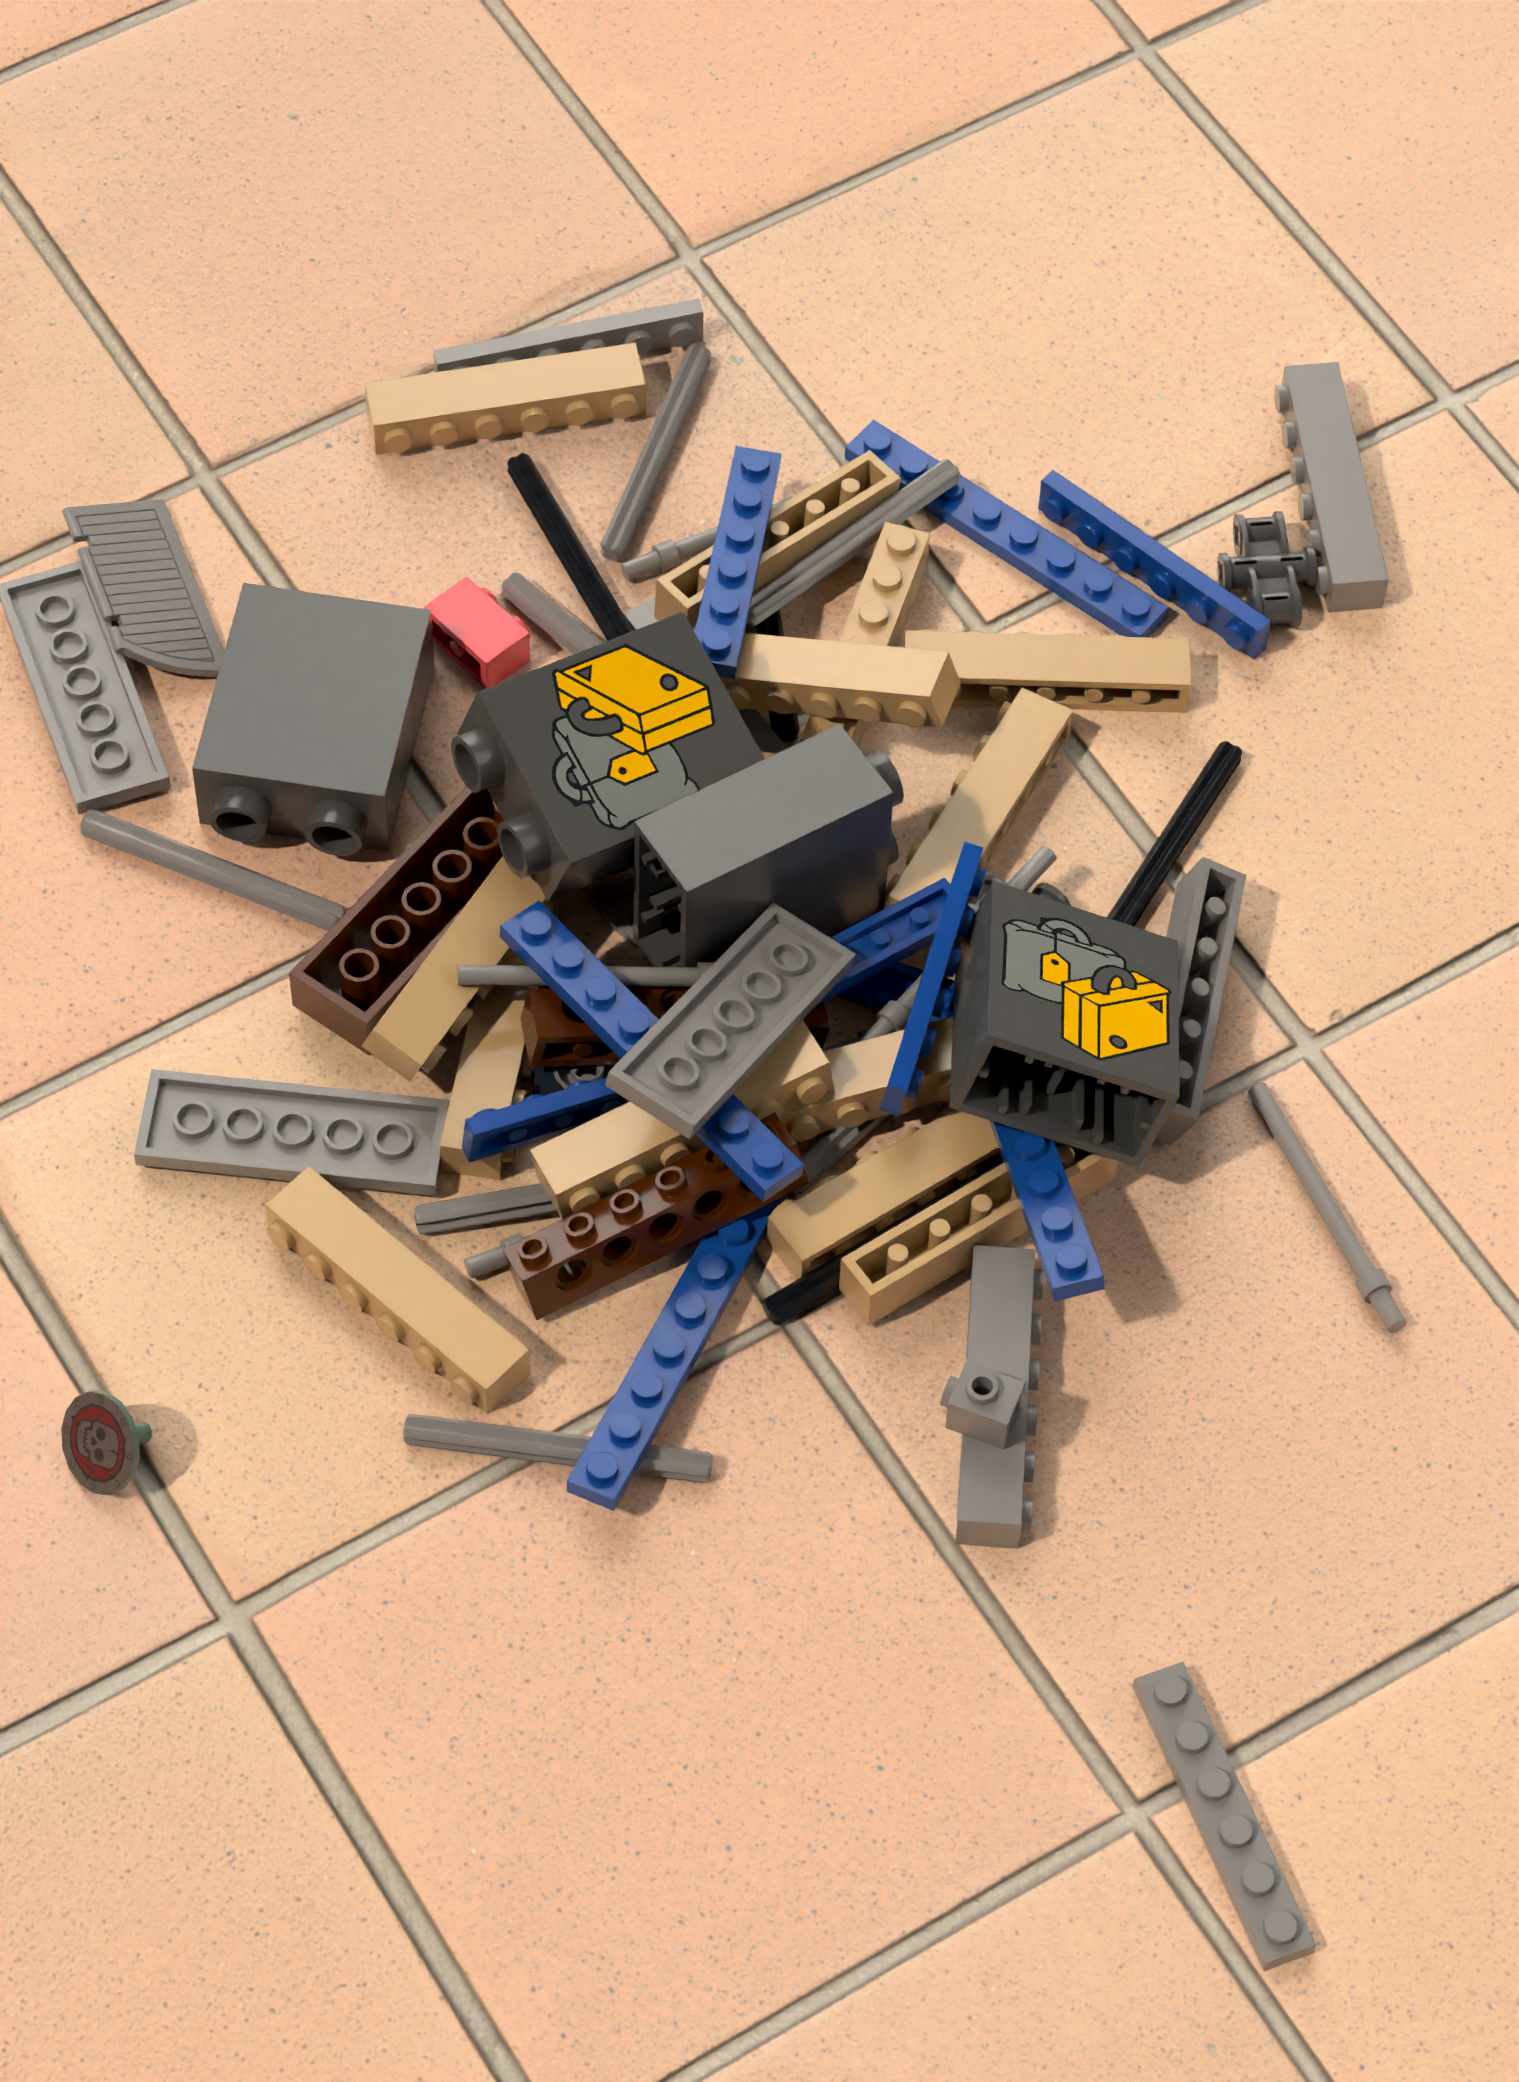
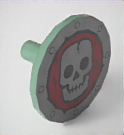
(102, 1442)

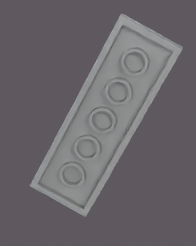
(82, 689)
(730, 1020)
(286, 1127)

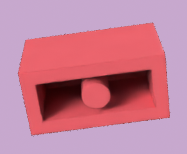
(479, 633)

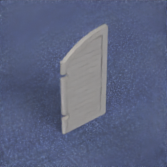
(146, 586)

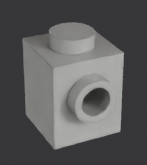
(983, 1404)

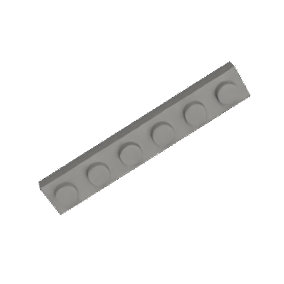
(649, 328)
(1224, 1816)

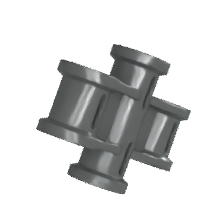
(1268, 568)

